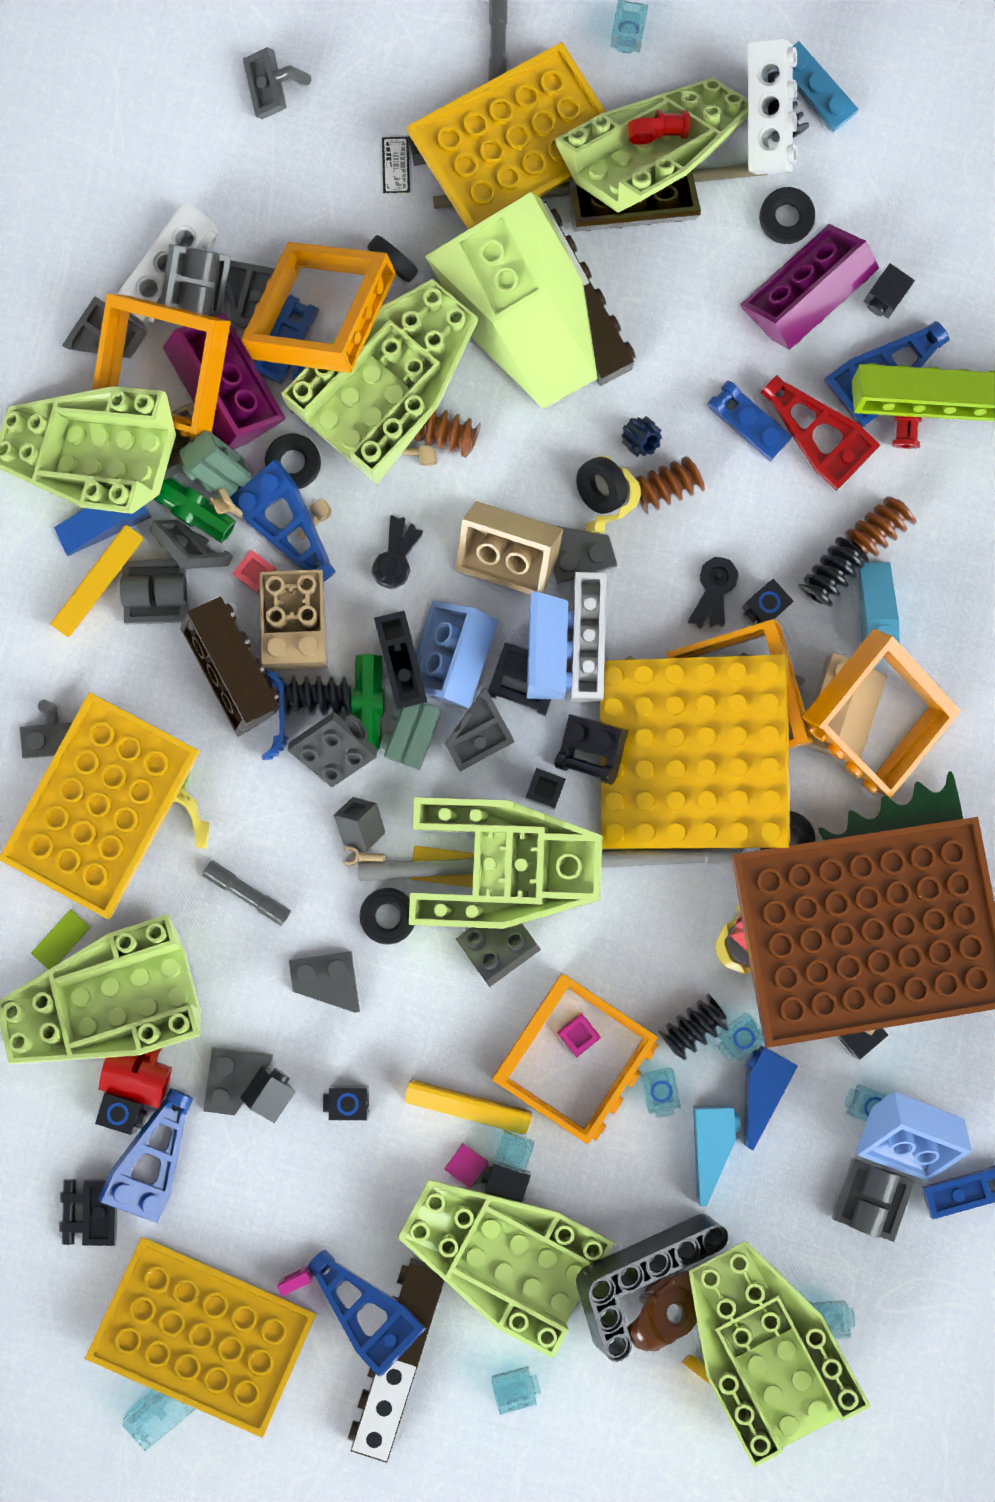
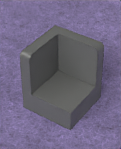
(359, 823)

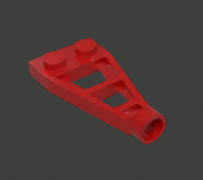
(850, 453)

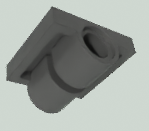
(195, 280)
(153, 592)
(334, 748)
(497, 950)
(873, 1200)

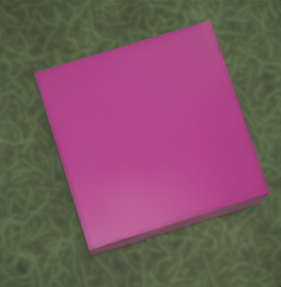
(578, 1035)
(466, 1165)
(295, 1281)

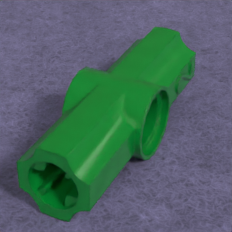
(195, 510)
(369, 696)

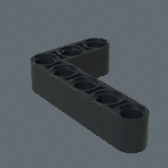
(639, 1274)

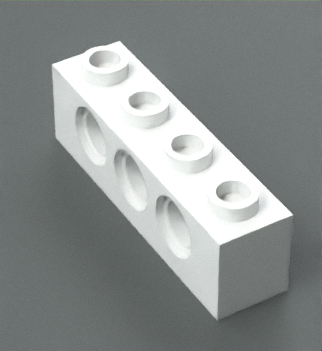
(761, 59)
(185, 223)
(588, 637)

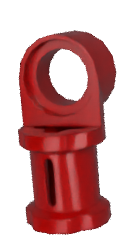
(646, 130)
(907, 432)

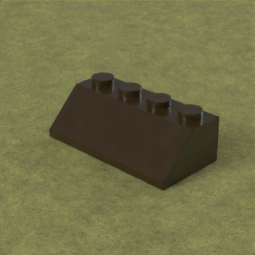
(671, 204)
(229, 665)

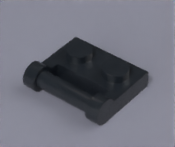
(514, 665)
(592, 738)

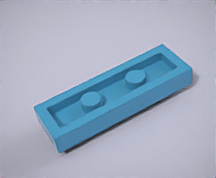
(821, 90)

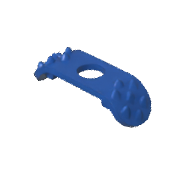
(279, 741)

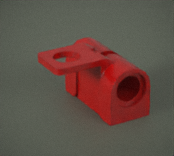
(136, 1078)

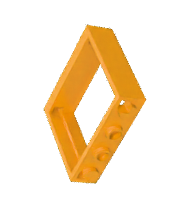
(358, 321)
(112, 348)
(777, 646)
(915, 743)
(612, 1099)

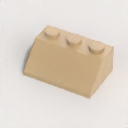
(508, 548)
(857, 714)

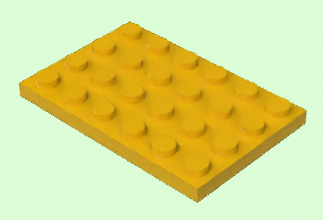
(504, 135)
(99, 805)
(201, 1337)

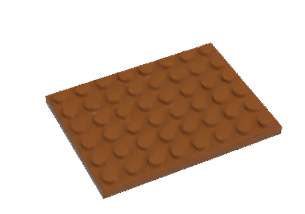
(868, 930)

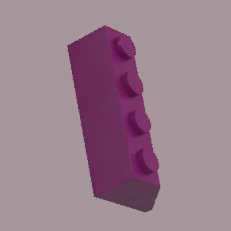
(810, 285)
(244, 400)

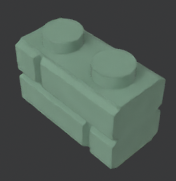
(214, 464)
(411, 734)

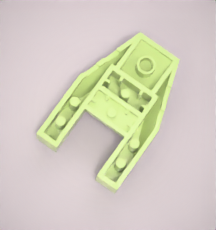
(522, 864)

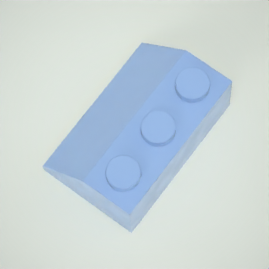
(549, 647)
(454, 651)
(913, 1137)

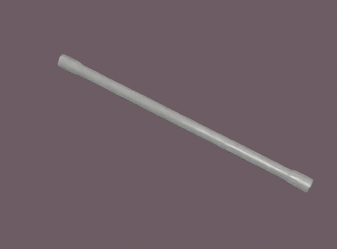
(384, 870)

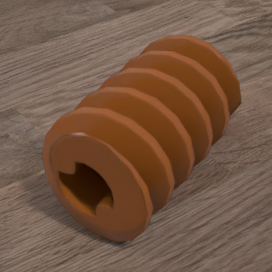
(449, 432)
(669, 483)
(880, 525)

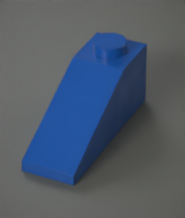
(95, 525)
(764, 1086)

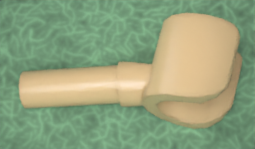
(426, 454)
(224, 504)
(321, 511)
(362, 856)

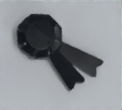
(392, 567)
(718, 578)

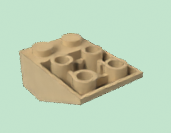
(293, 620)

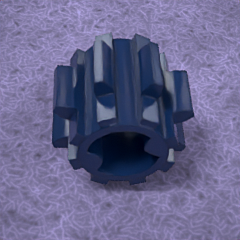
(641, 436)

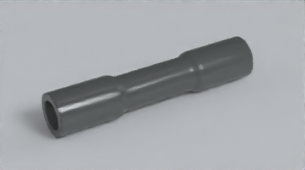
(498, 23)
(228, 881)

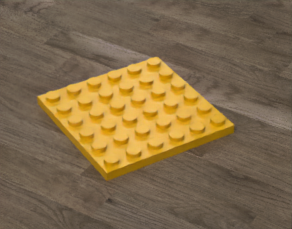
(699, 753)

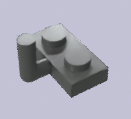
(266, 80)
(43, 739)

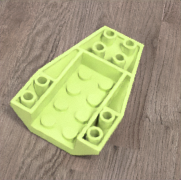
(626, 172)
(92, 446)
(106, 1000)
(505, 1258)

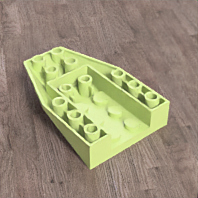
(526, 298)
(394, 382)
(769, 1354)

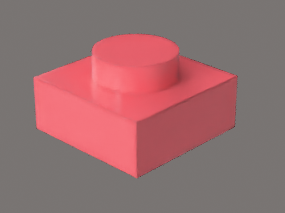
(250, 568)

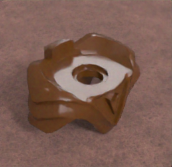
(652, 1328)

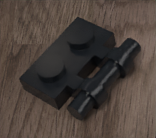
(99, 1219)

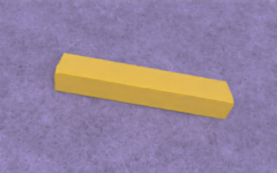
(97, 581)
(468, 1106)

